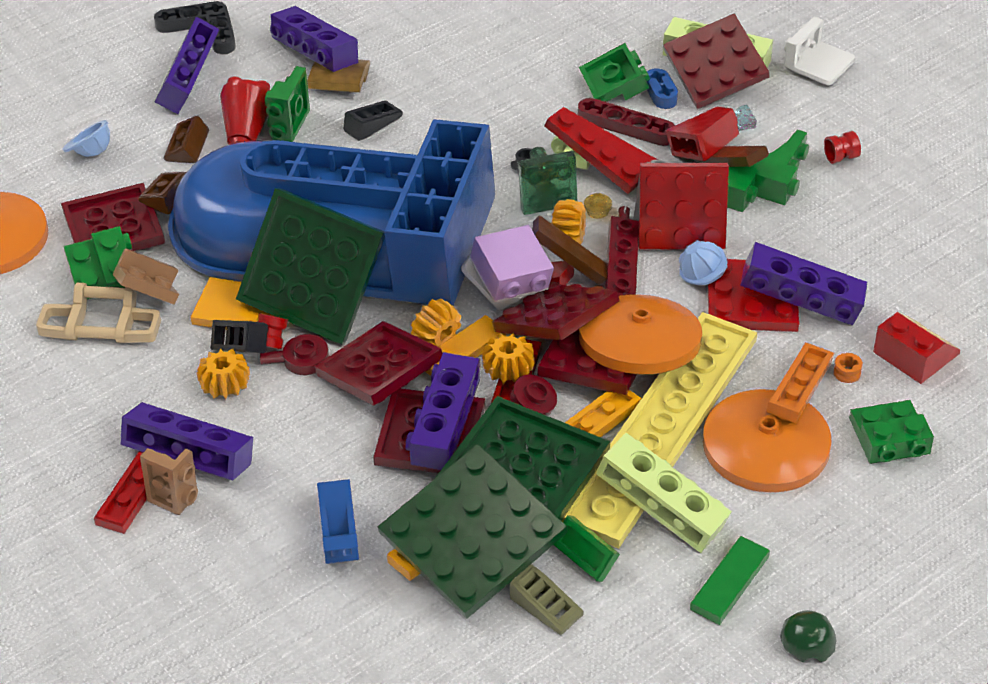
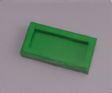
(587, 549)

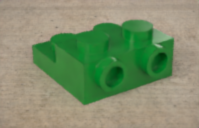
(615, 74)
(288, 105)
(97, 258)
(891, 431)

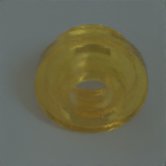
(598, 205)

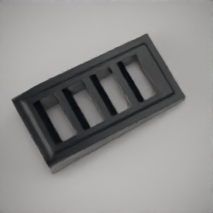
(369, 119)
(240, 336)

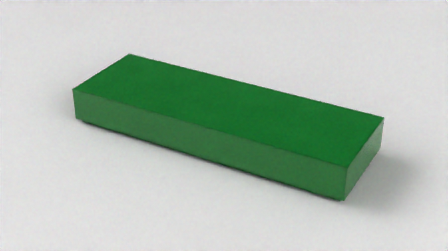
(729, 580)

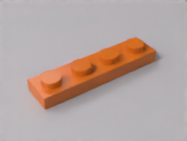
(800, 383)

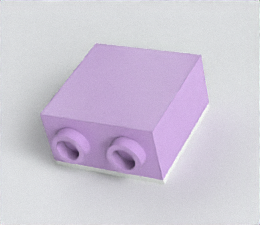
(511, 263)

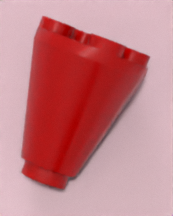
(243, 108)

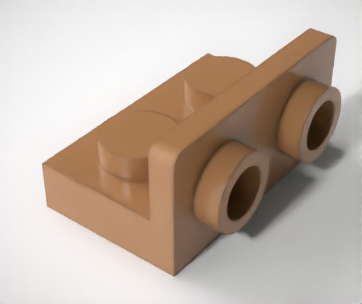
(146, 276)
(169, 481)

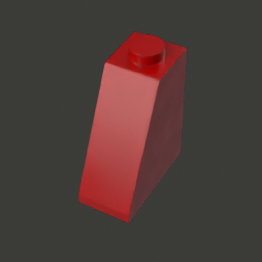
(703, 134)

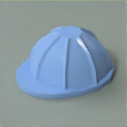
(91, 140)
(702, 263)

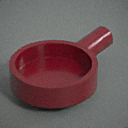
(299, 354)
(534, 394)

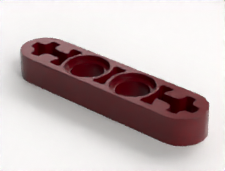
(600, 111)

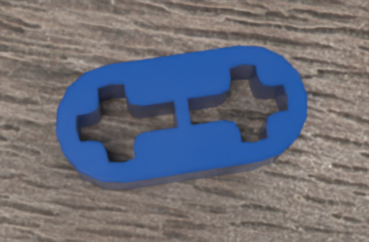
(662, 89)

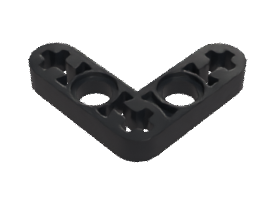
(211, 12)

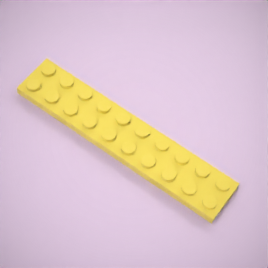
(667, 422)

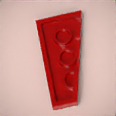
(602, 149)

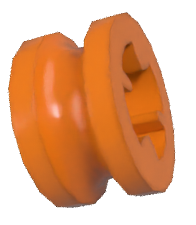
(848, 360)

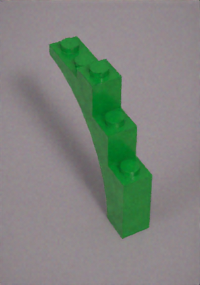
(770, 178)

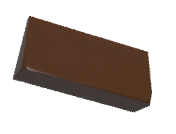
(187, 141)
(162, 192)

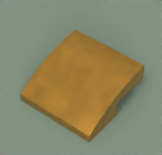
(345, 79)

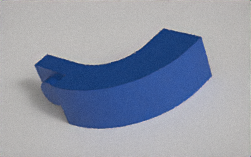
(337, 521)

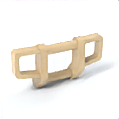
(77, 312)

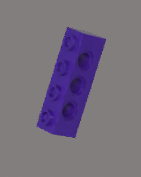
(314, 38)
(186, 65)
(804, 283)
(444, 410)
(170, 433)

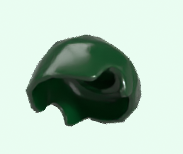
(808, 636)

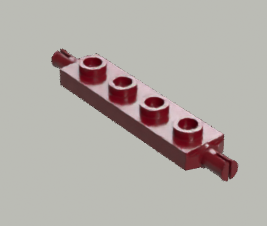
(622, 253)

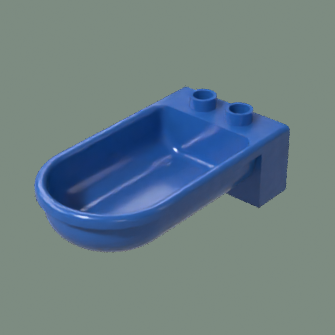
(422, 202)

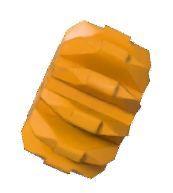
(570, 218)
(436, 322)
(508, 357)
(223, 373)

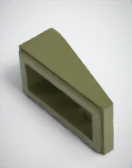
(531, 583)

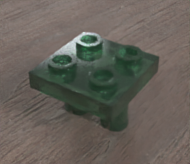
(546, 180)

